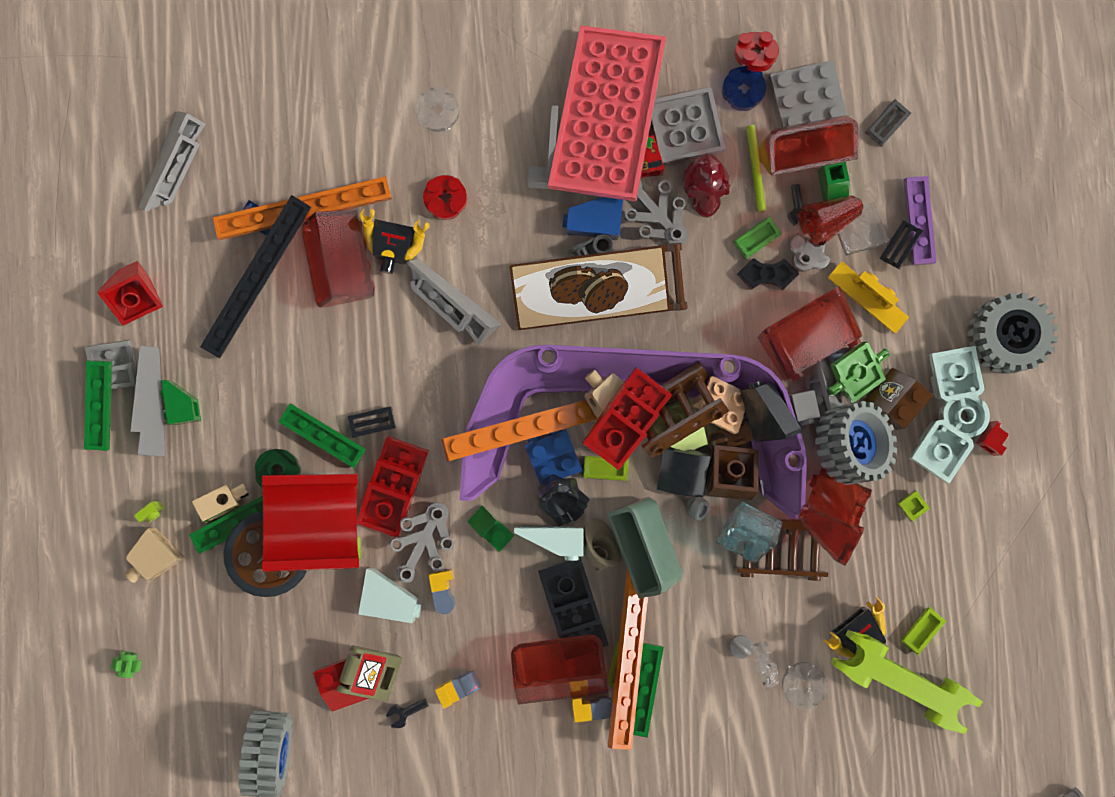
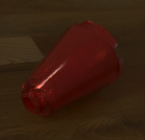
(828, 218)

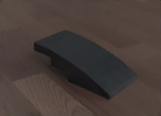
(572, 601)

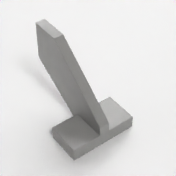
(539, 176)

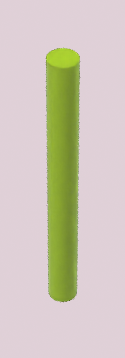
(756, 170)

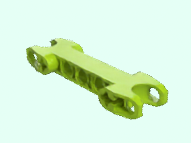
(871, 663)

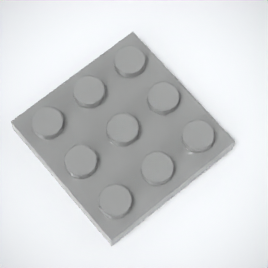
(807, 94)
(687, 126)

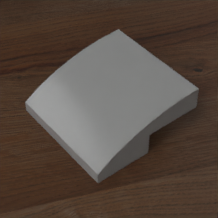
(122, 358)

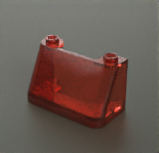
(811, 334)
(835, 515)

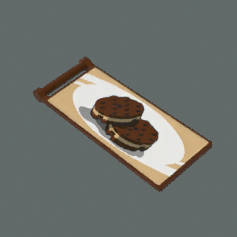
(596, 286)

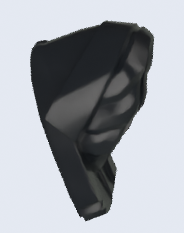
(561, 499)

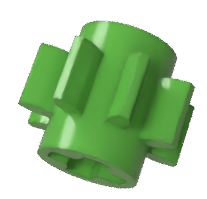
(126, 664)

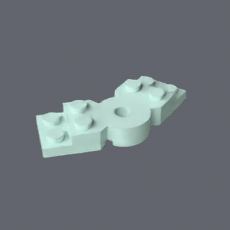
(956, 385)

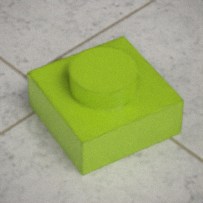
(913, 506)
(149, 512)

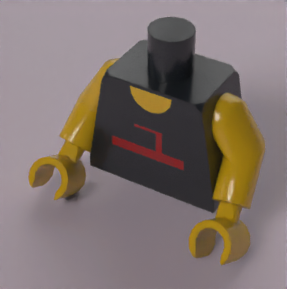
(392, 241)
(863, 622)

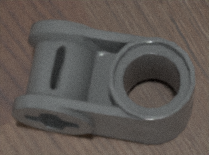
(590, 246)

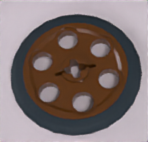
(244, 575)

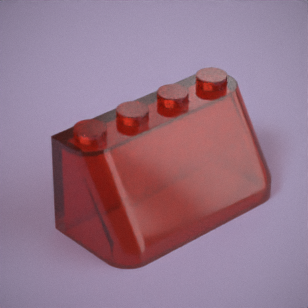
(809, 145)
(337, 258)
(558, 669)

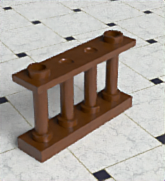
(678, 387)
(793, 529)

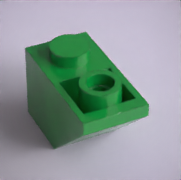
(834, 180)
(179, 404)

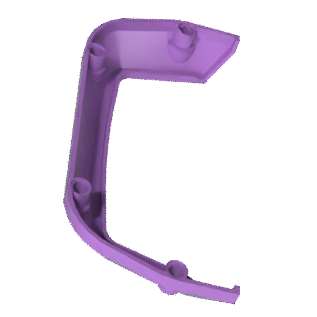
(526, 374)

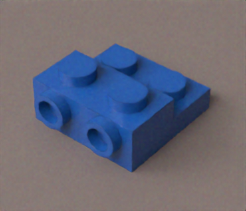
(553, 455)

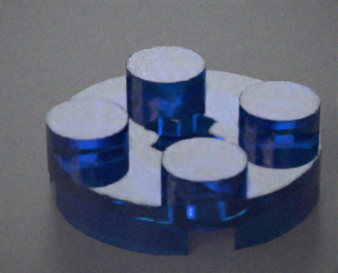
(735, 96)

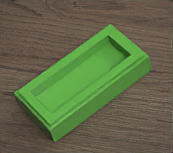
(757, 238)

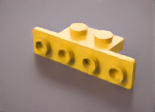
(870, 295)

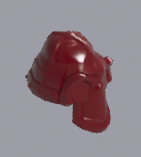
(706, 182)

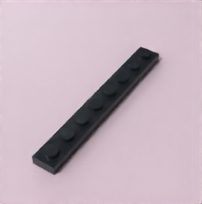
(256, 276)

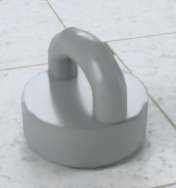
(697, 508)
(740, 647)

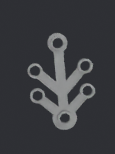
(659, 215)
(423, 539)

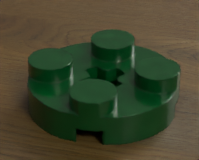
(276, 457)

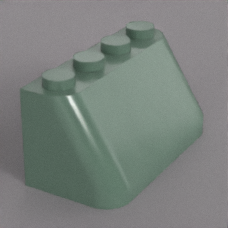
(646, 547)

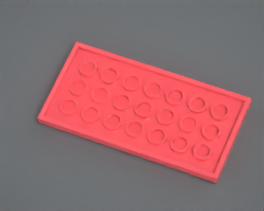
(607, 113)

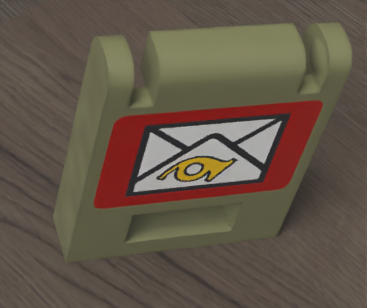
(366, 673)

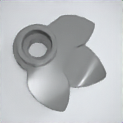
(813, 255)

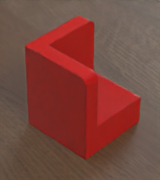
(993, 439)

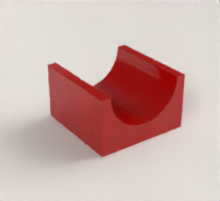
(309, 522)

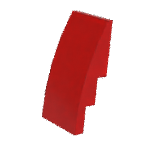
(627, 418)
(392, 486)

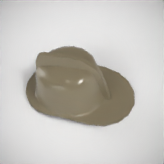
(601, 545)

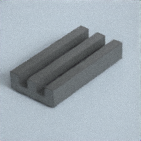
(876, 135)

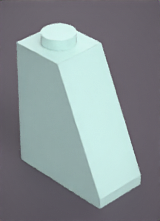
(387, 599)

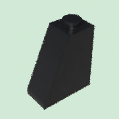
(768, 413)

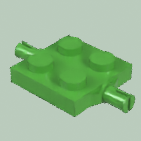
(858, 372)

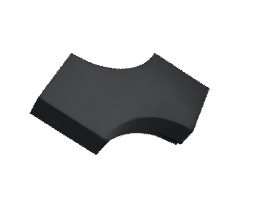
(777, 274)

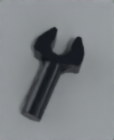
(797, 201)
(405, 712)

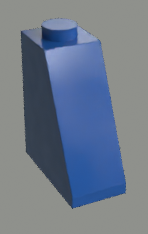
(595, 218)

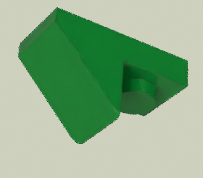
(490, 528)

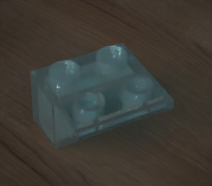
(750, 532)

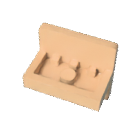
(733, 400)

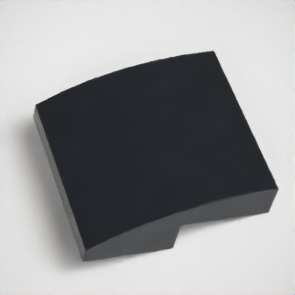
(684, 472)

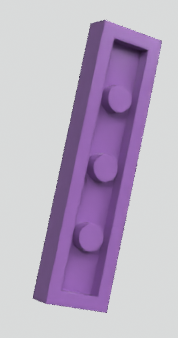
(920, 215)

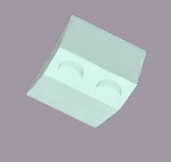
(560, 540)

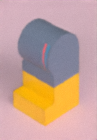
(442, 597)
(457, 688)
(591, 709)

